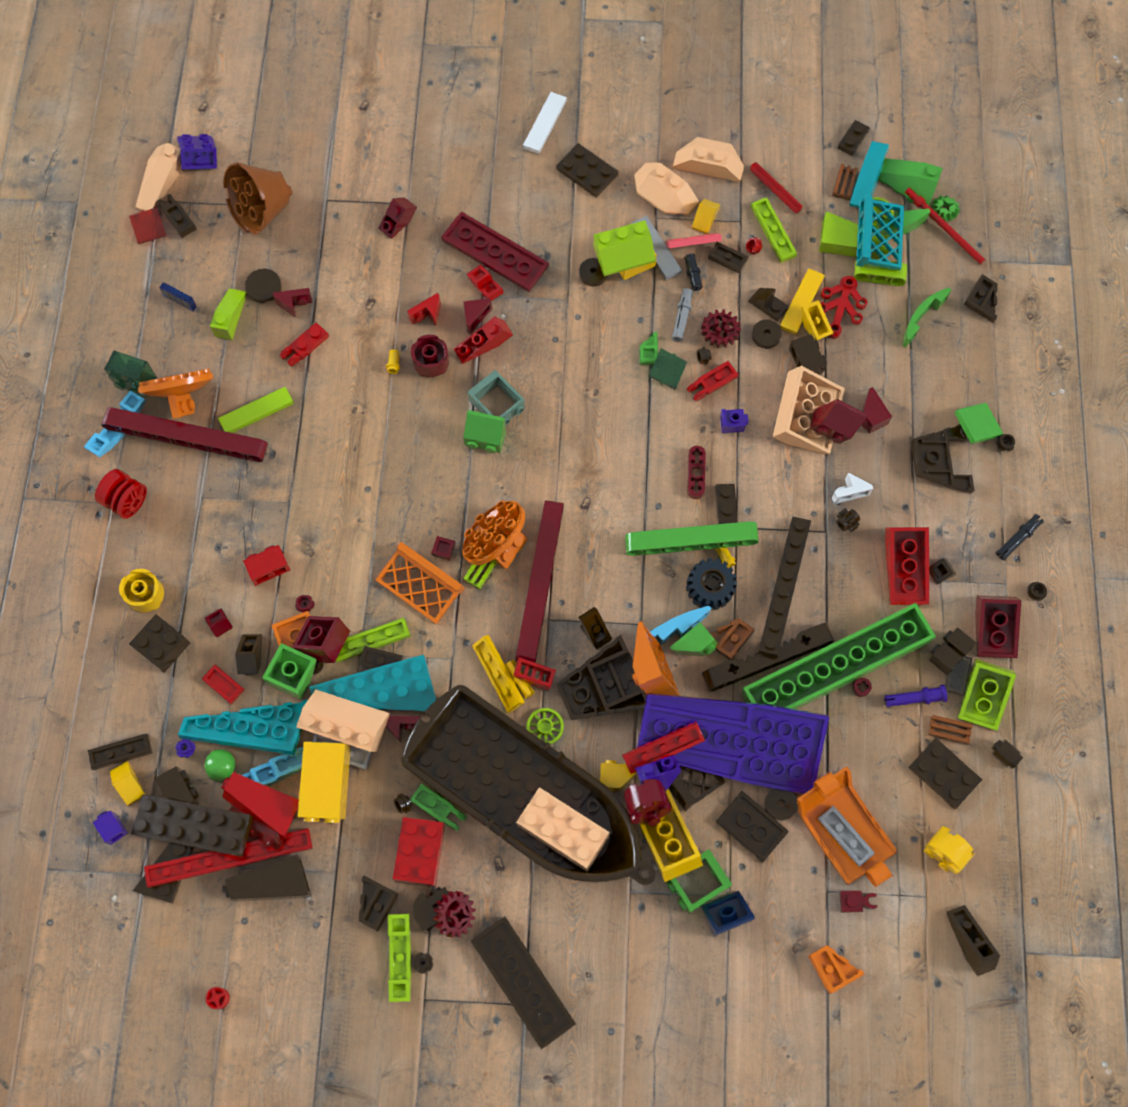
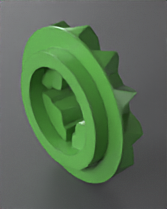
(945, 214)

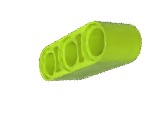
(881, 275)

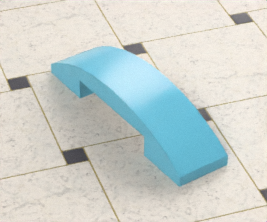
(106, 439)

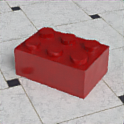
(419, 852)

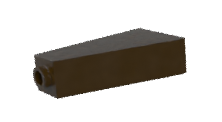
(273, 881)

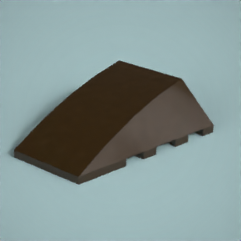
(602, 684)

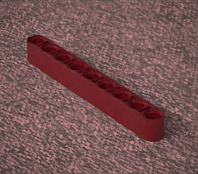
(184, 434)
(540, 581)

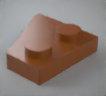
(732, 637)

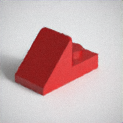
(429, 307)

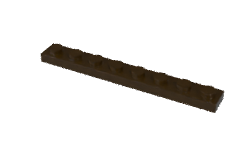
(784, 587)

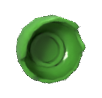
(219, 765)

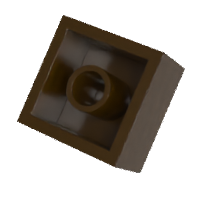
(159, 643)

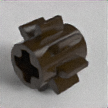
(848, 520)

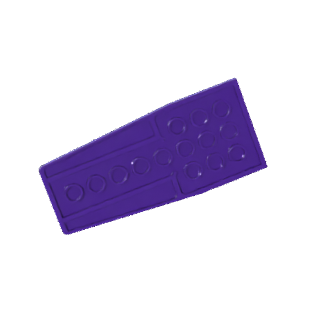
(742, 739)

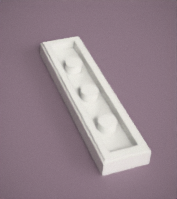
(544, 123)

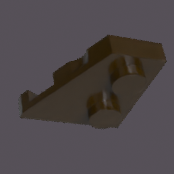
(983, 298)
(375, 903)

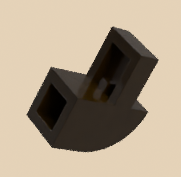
(424, 907)

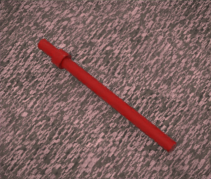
(920, 202)

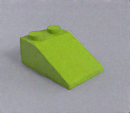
(986, 694)

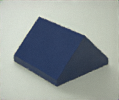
(727, 913)

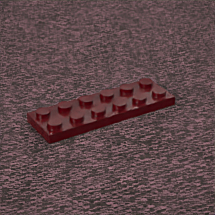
(495, 251)

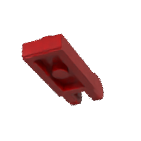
(305, 344)
(713, 380)

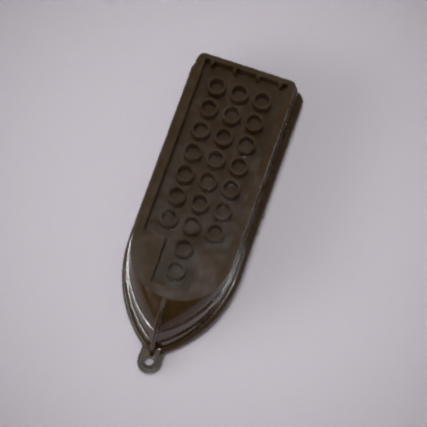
(494, 770)

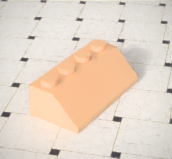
(343, 720)

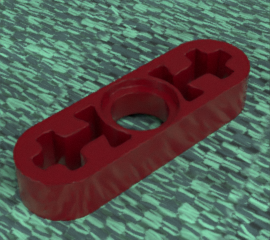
(700, 465)

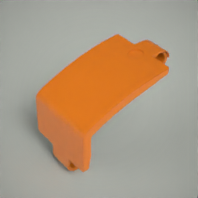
(838, 791)

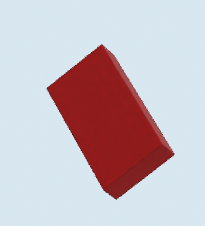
(223, 684)

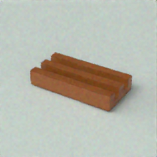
(848, 170)
(967, 732)

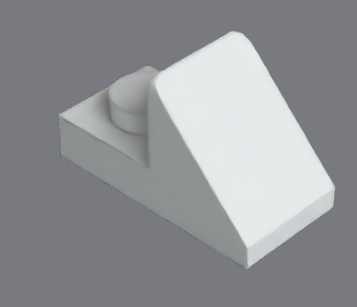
(855, 489)

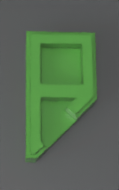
(649, 350)

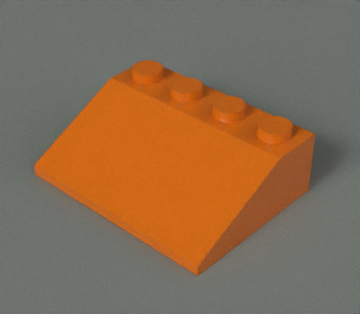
(651, 666)

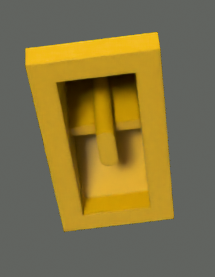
(705, 216)
(815, 320)
(127, 783)

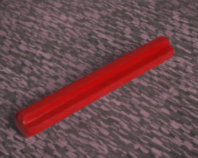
(775, 187)

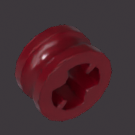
(856, 690)

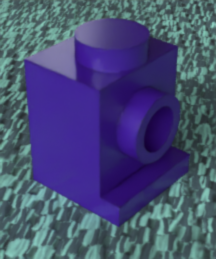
(727, 421)

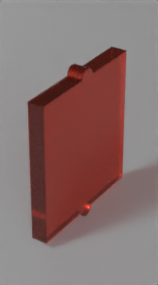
(147, 225)

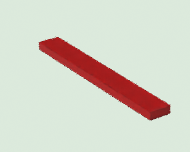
(212, 862)

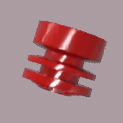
(120, 493)

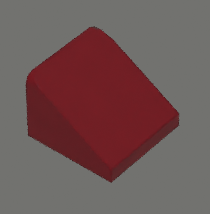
(218, 622)

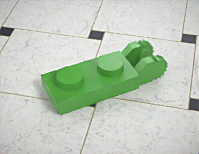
(436, 806)

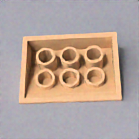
(801, 396)

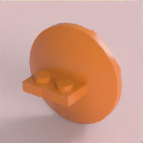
(177, 390)
(496, 536)

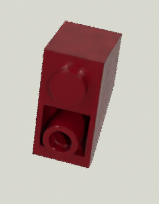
(397, 216)

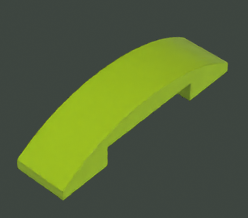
(399, 957)

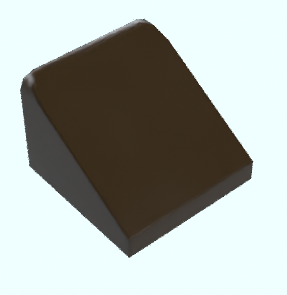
(941, 570)

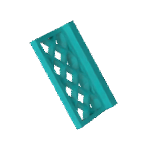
(865, 235)

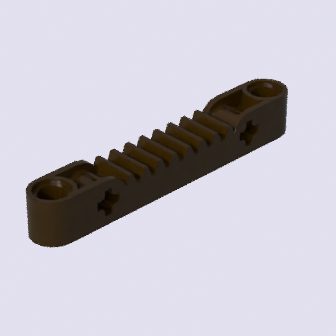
(719, 676)

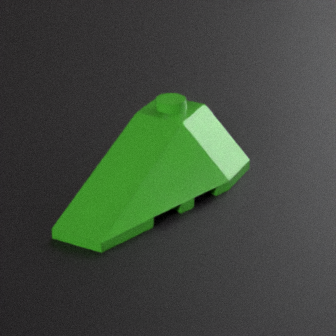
(917, 175)

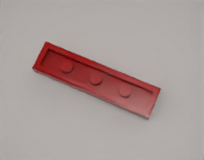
(664, 746)

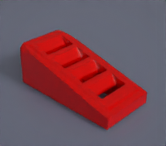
(545, 685)

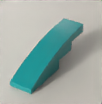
(869, 172)

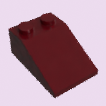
(997, 626)

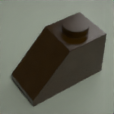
(249, 654)

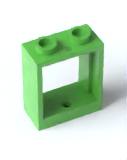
(718, 874)

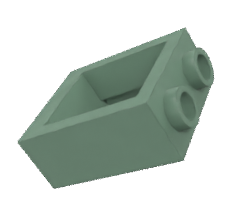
(490, 383)

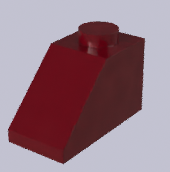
(876, 411)

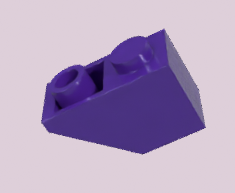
(663, 770)

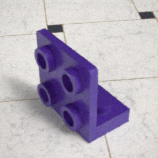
(197, 151)

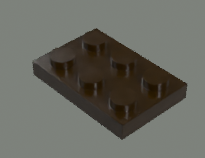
(587, 170)
(945, 773)

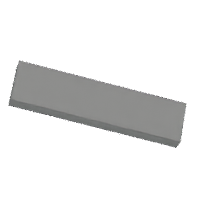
(665, 261)

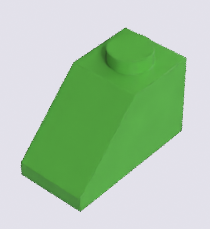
(695, 642)

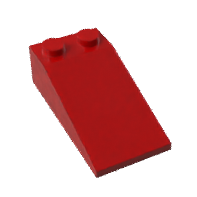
(907, 565)

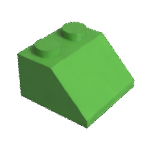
(484, 431)
(290, 671)

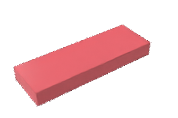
(694, 240)

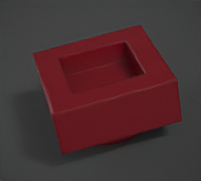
(443, 548)

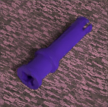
(925, 695)

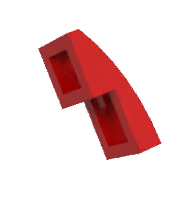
(484, 283)

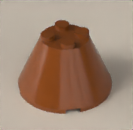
(255, 195)

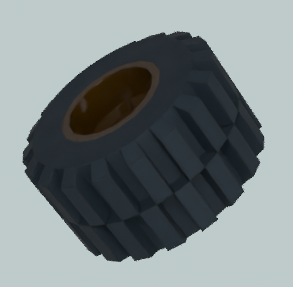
(711, 584)

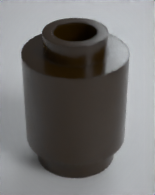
(1006, 753)

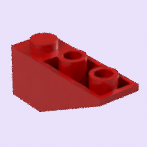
(483, 340)

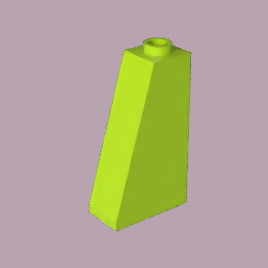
(841, 235)

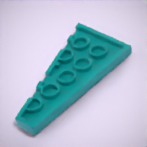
(391, 686)
(255, 728)

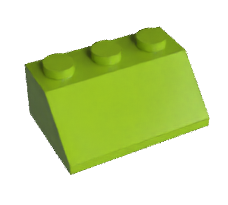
(624, 248)

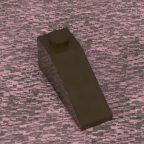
(973, 941)

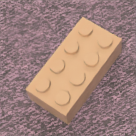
(563, 829)

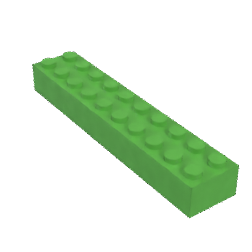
(843, 661)

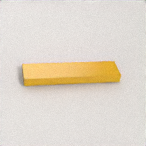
(803, 296)
(498, 674)

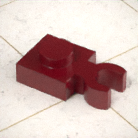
(853, 901)

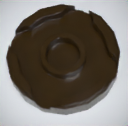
(262, 284)

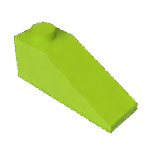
(228, 314)

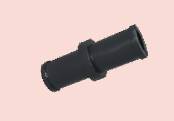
(693, 272)

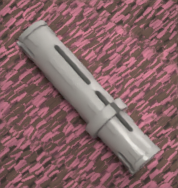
(683, 310)

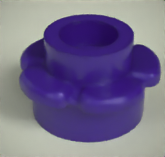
(185, 753)

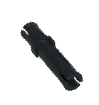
(1025, 531)

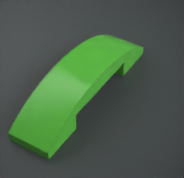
(934, 301)

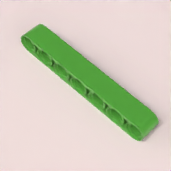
(691, 538)

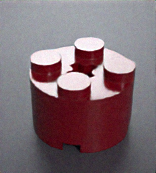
(430, 356)
(647, 802)

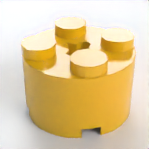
(141, 590)
(949, 850)

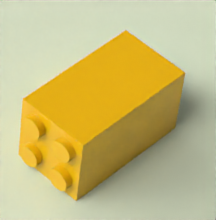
(324, 782)

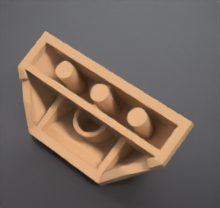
(710, 159)
(665, 189)

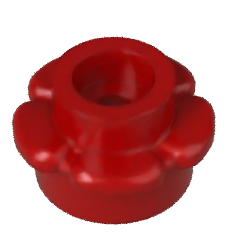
(754, 245)

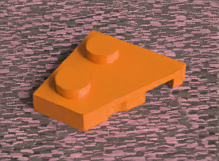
(833, 969)

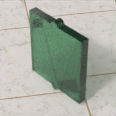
(667, 368)

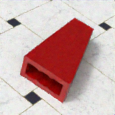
(264, 803)

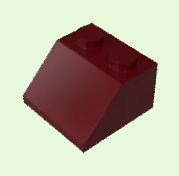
(837, 420)
(322, 638)

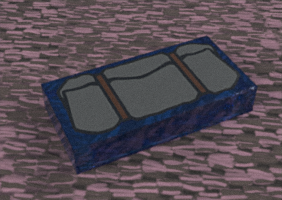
(178, 296)

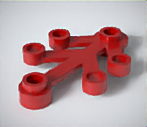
(843, 303)

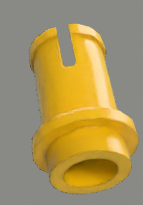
(393, 362)
(725, 555)

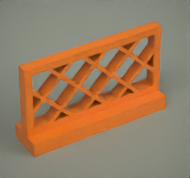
(425, 567)

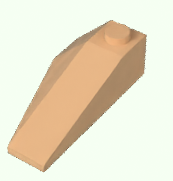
(159, 176)

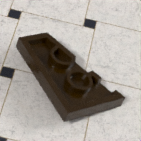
(168, 891)

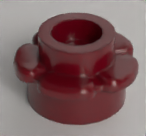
(304, 599)

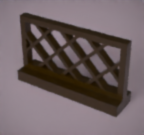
(683, 793)

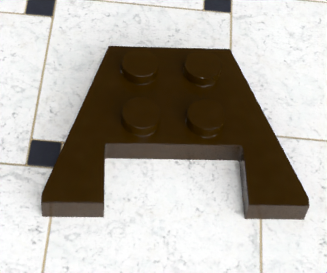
(934, 461)

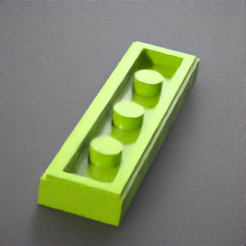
(773, 230)
(256, 410)
(374, 638)

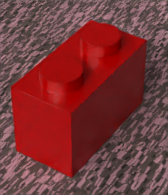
(266, 565)

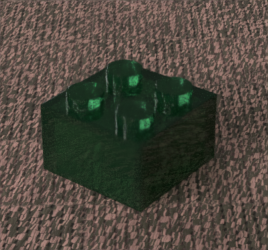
(128, 371)

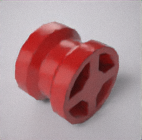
(213, 997)

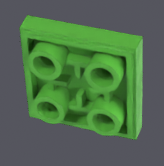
(978, 423)

